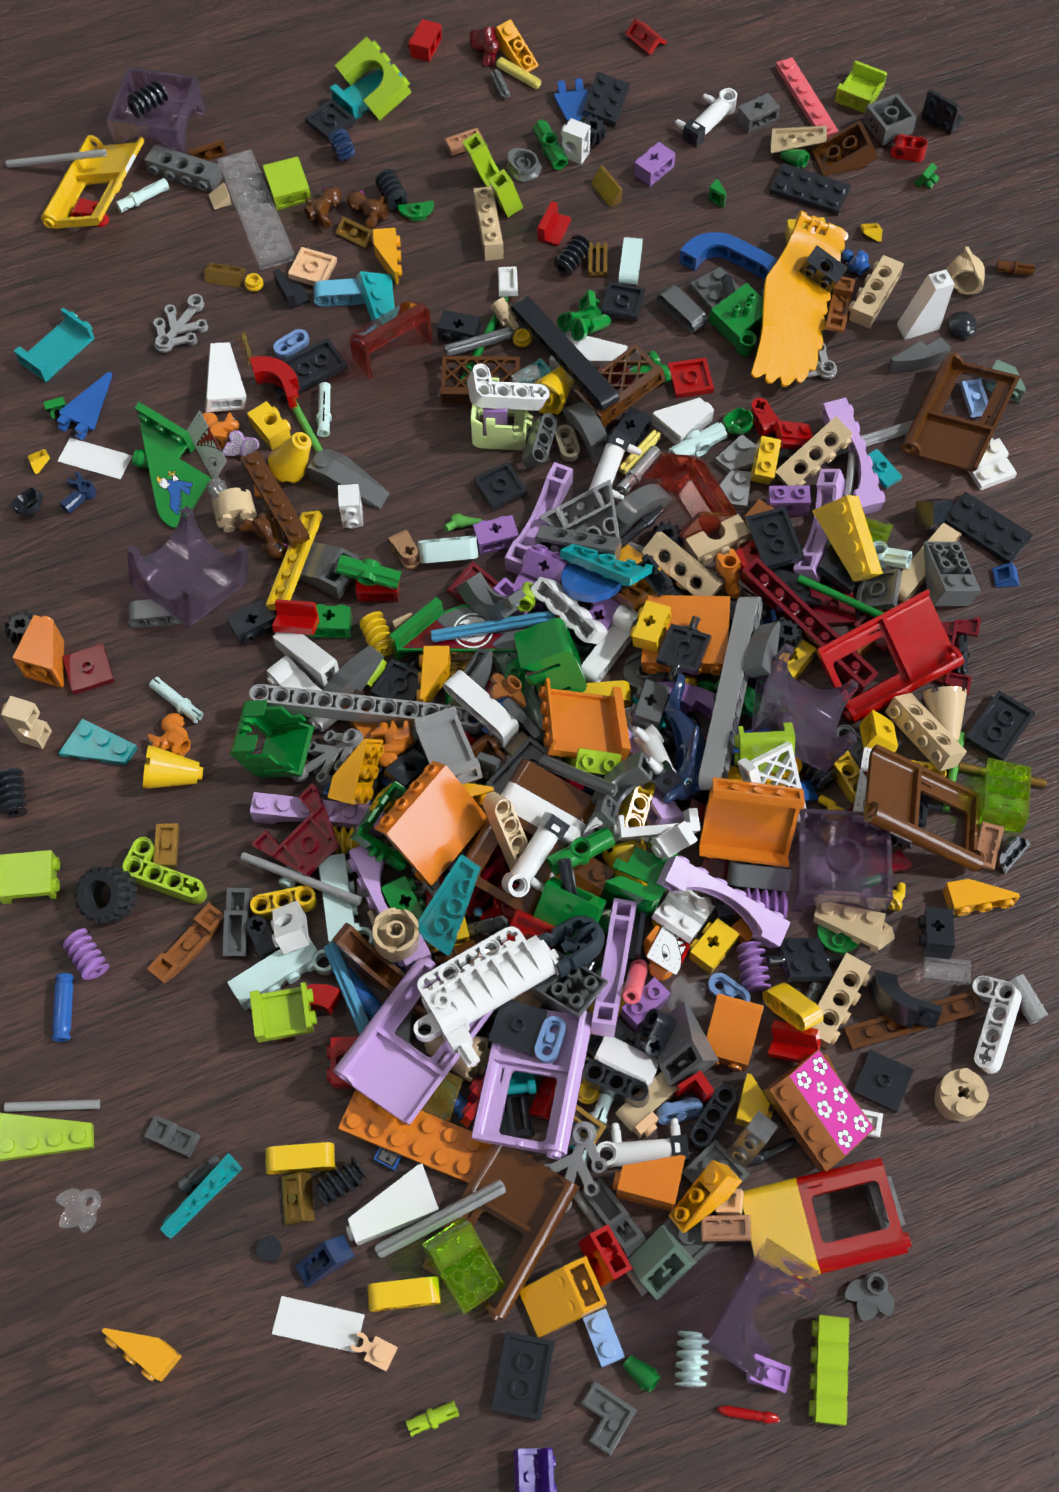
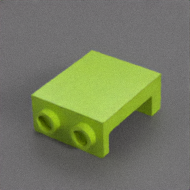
(861, 87)
(287, 183)
(755, 744)
(594, 761)
(28, 875)
(282, 1013)

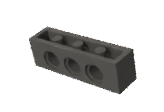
(183, 168)
(558, 538)

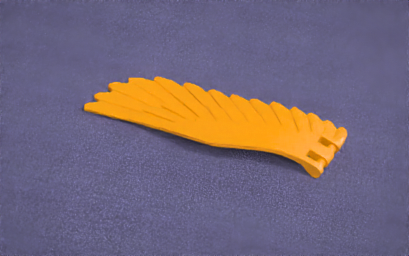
(795, 305)

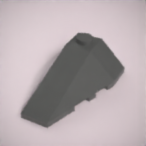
(335, 469)

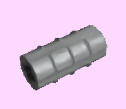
(1030, 1004)

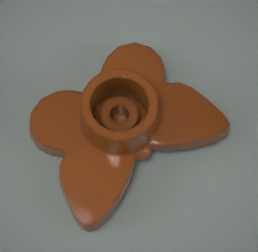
(507, 687)

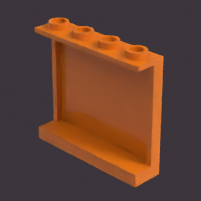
(715, 619)
(583, 721)
(432, 821)
(750, 822)

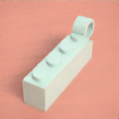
(336, 872)
(276, 972)

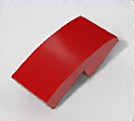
(471, 1108)

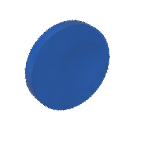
(587, 585)

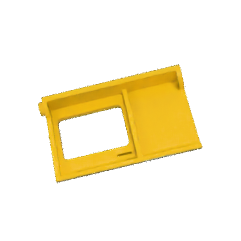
(84, 172)

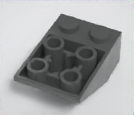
(321, 569)
(949, 574)
(570, 993)
(686, 1048)

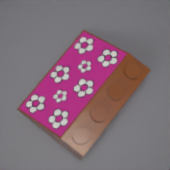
(819, 1111)

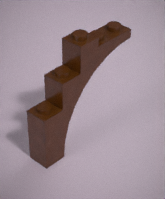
(371, 963)

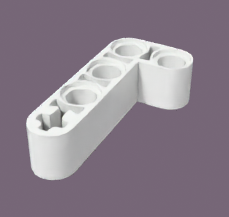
(503, 395)
(611, 646)
(482, 707)
(992, 1026)

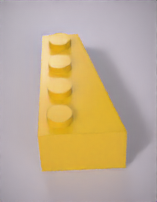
(850, 536)

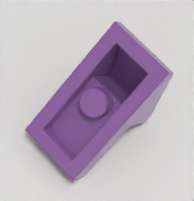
(776, 1376)

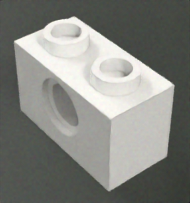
(576, 141)
(350, 506)
(290, 927)

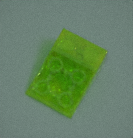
(1005, 795)
(463, 1265)

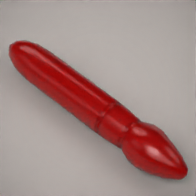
(748, 1414)

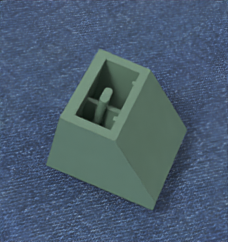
(661, 1262)

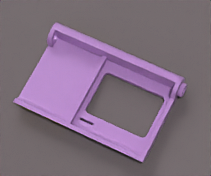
(389, 1067)
(567, 1071)

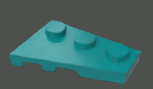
(97, 744)

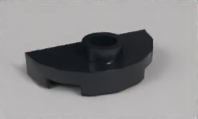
(1010, 852)

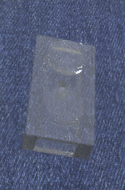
(947, 970)

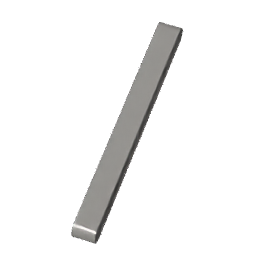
(730, 693)
(357, 704)

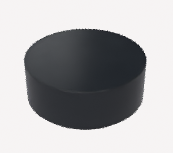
(269, 1249)

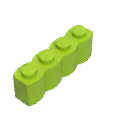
(831, 1370)

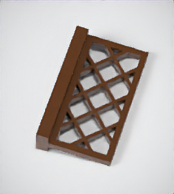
(633, 392)
(460, 394)

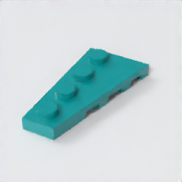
(377, 293)
(606, 564)
(447, 909)
(203, 1194)

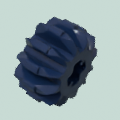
(341, 144)

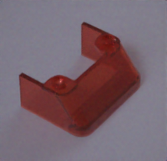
(387, 328)
(695, 488)

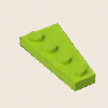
(39, 1136)

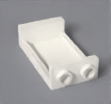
(623, 834)

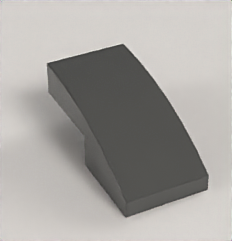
(172, 1136)

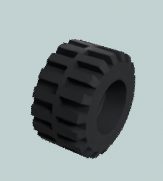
(90, 894)

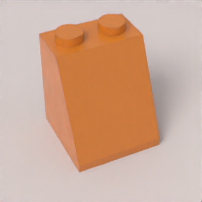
(41, 652)
(733, 1031)
(650, 1182)

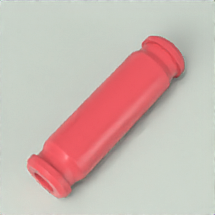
(635, 981)

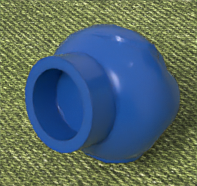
(856, 263)

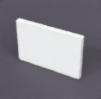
(627, 1059)

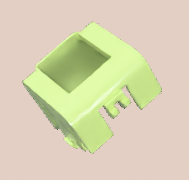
(500, 436)

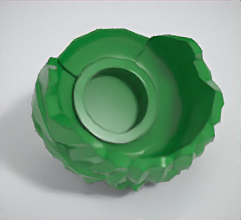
(738, 421)

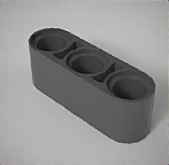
(682, 309)
(539, 441)
(149, 614)
(758, 876)

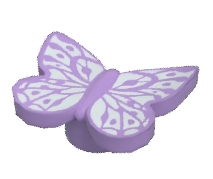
(240, 445)

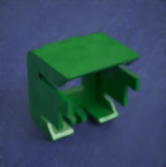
(552, 646)
(284, 745)
(373, 845)
(644, 867)

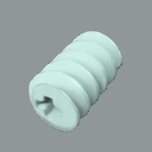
(692, 1359)

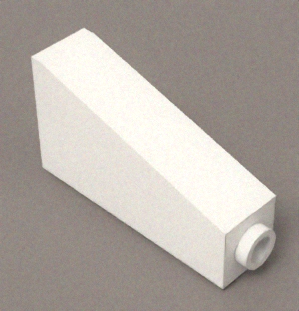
(927, 306)
(596, 350)
(223, 380)
(308, 657)
(395, 1208)

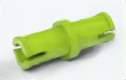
(432, 1418)

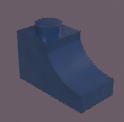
(324, 1260)

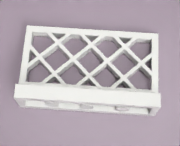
(750, 772)

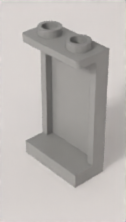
(447, 744)

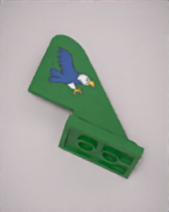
(172, 480)

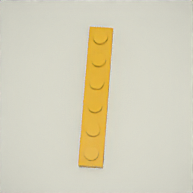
(294, 561)

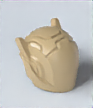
(967, 273)

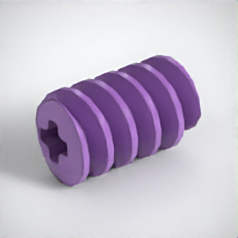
(771, 902)
(84, 955)
(752, 967)

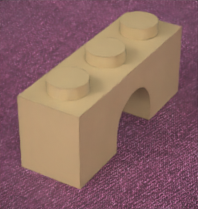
(733, 534)
(23, 721)

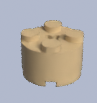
(232, 508)
(402, 924)
(970, 1086)

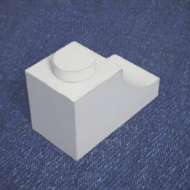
(673, 840)

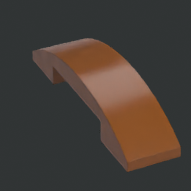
(839, 305)
(188, 946)

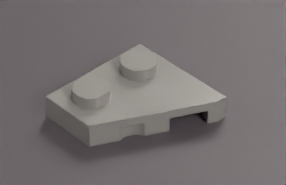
(737, 455)
(736, 488)

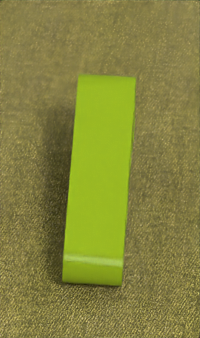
(166, 877)

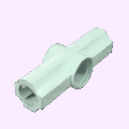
(699, 442)
(892, 556)

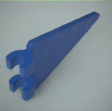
(571, 102)
(85, 408)

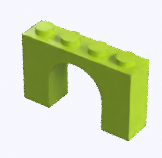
(366, 58)
(501, 184)

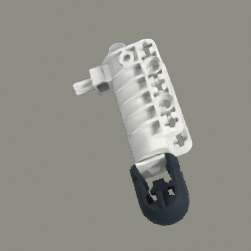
(499, 978)

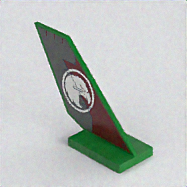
(417, 630)

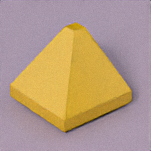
(872, 230)
(38, 460)

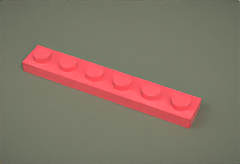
(805, 95)

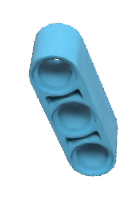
(338, 293)

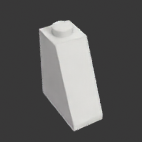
(681, 419)

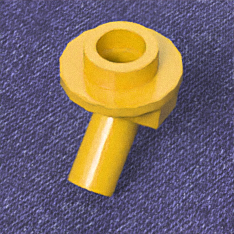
(832, 805)
(898, 896)

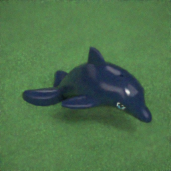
(689, 746)

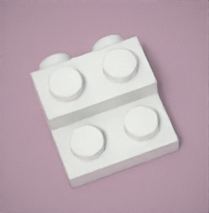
(993, 467)
(684, 913)

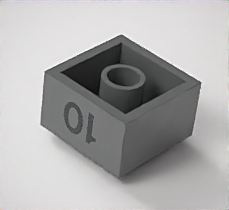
(889, 118)

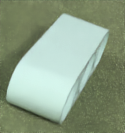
(630, 261)
(448, 549)

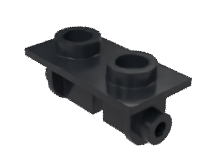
(657, 579)

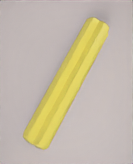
(518, 73)
(652, 438)

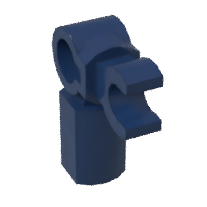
(85, 490)

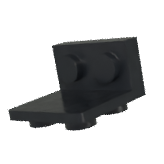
(941, 112)

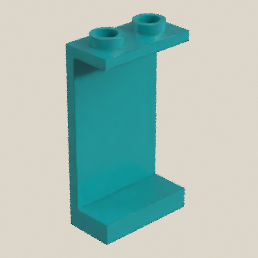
(352, 97)
(57, 347)

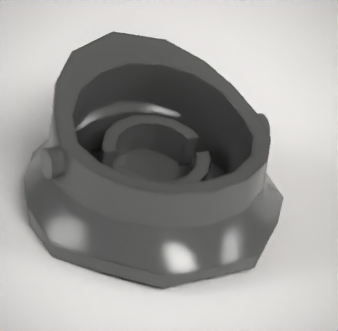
(523, 165)

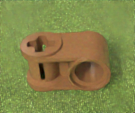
(405, 549)

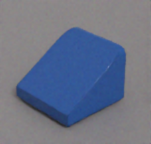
(1005, 575)
(809, 792)

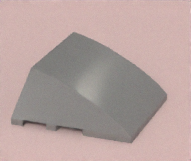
(588, 512)

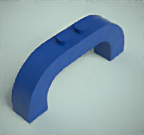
(727, 247)

